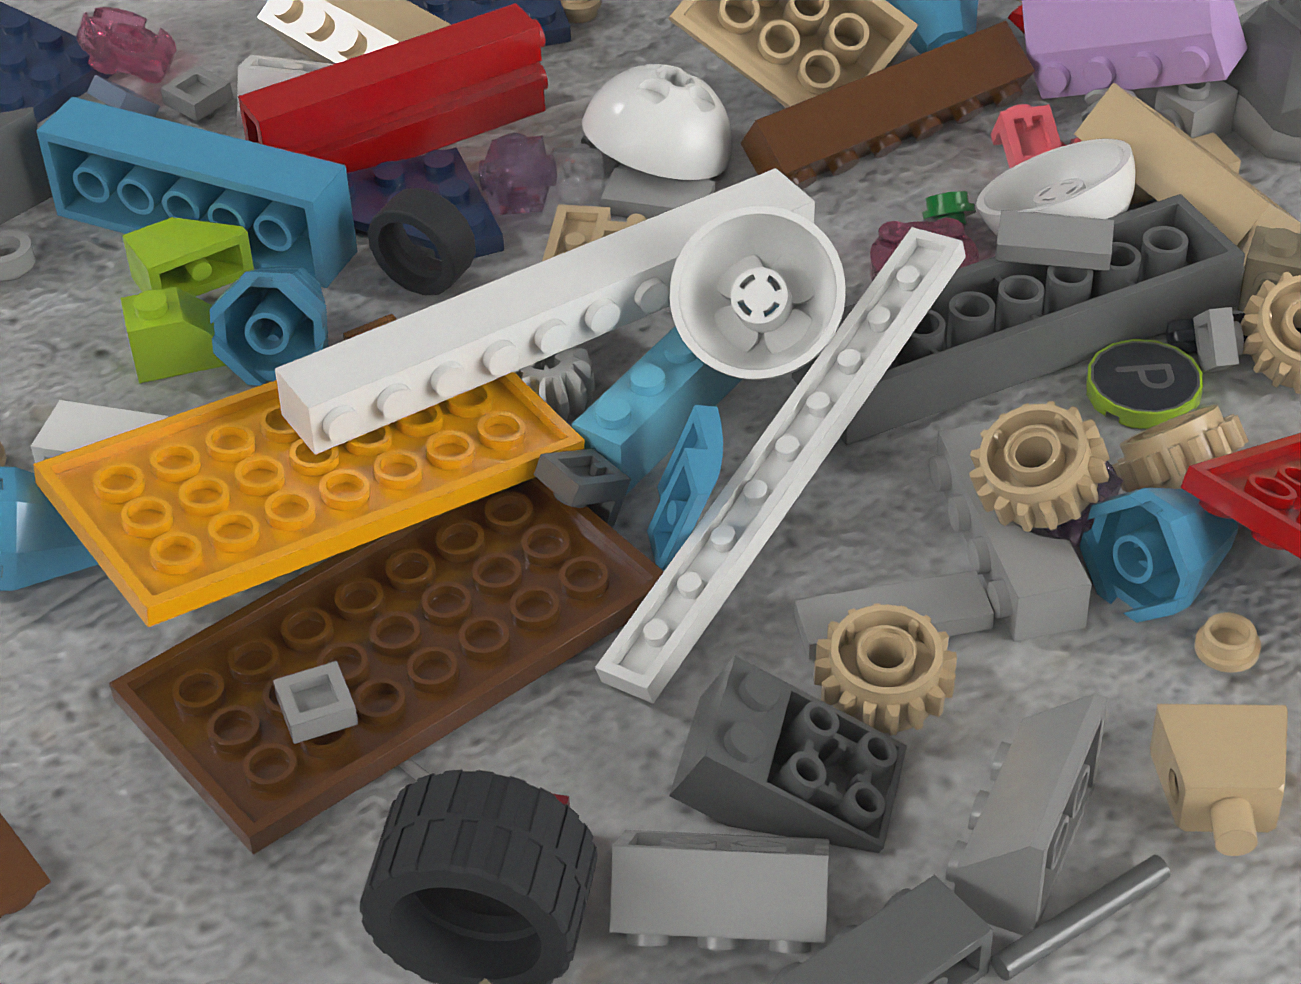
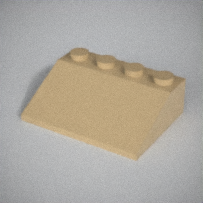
(798, 45)

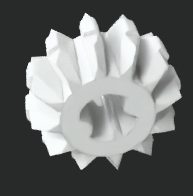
(562, 381)

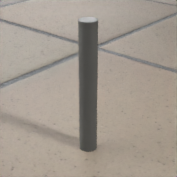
(1080, 917)

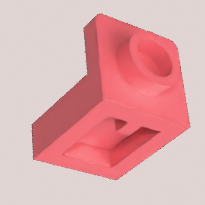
(1025, 132)

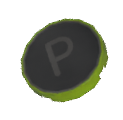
(1143, 382)

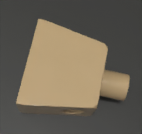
(1222, 769)

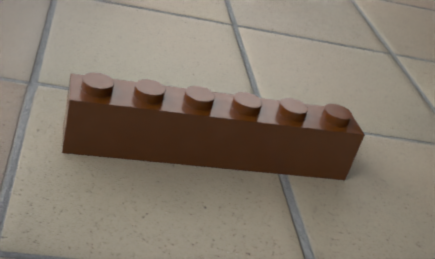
(890, 107)

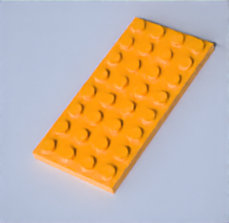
(241, 499)

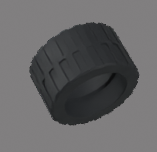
(479, 880)

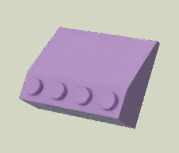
(1130, 43)

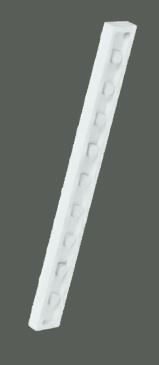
(779, 467)

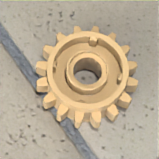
(1272, 331)
(1165, 451)
(1044, 494)
(885, 667)

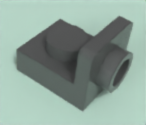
(584, 480)

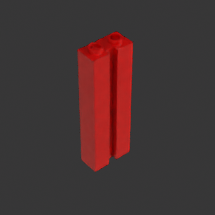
(407, 94)

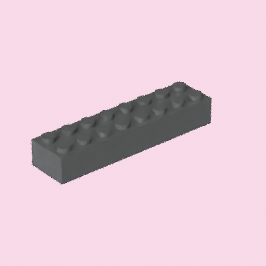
(1025, 320)

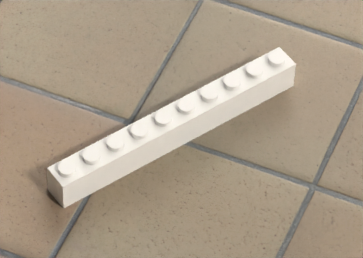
(504, 322)

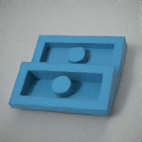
(686, 483)

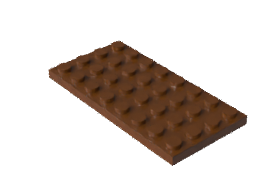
(425, 638)

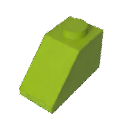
(187, 255)
(169, 333)

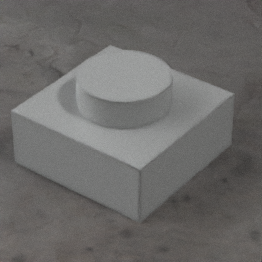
(197, 93)
(1218, 340)
(315, 702)

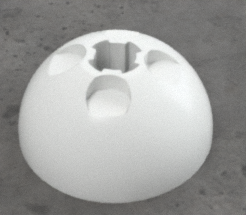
(661, 123)
(1072, 180)
(760, 261)

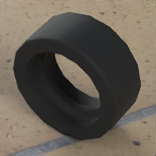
(440, 223)

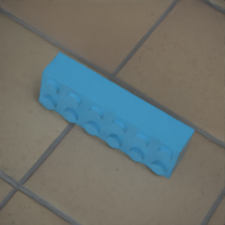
(141, 169)

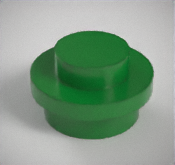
(948, 205)

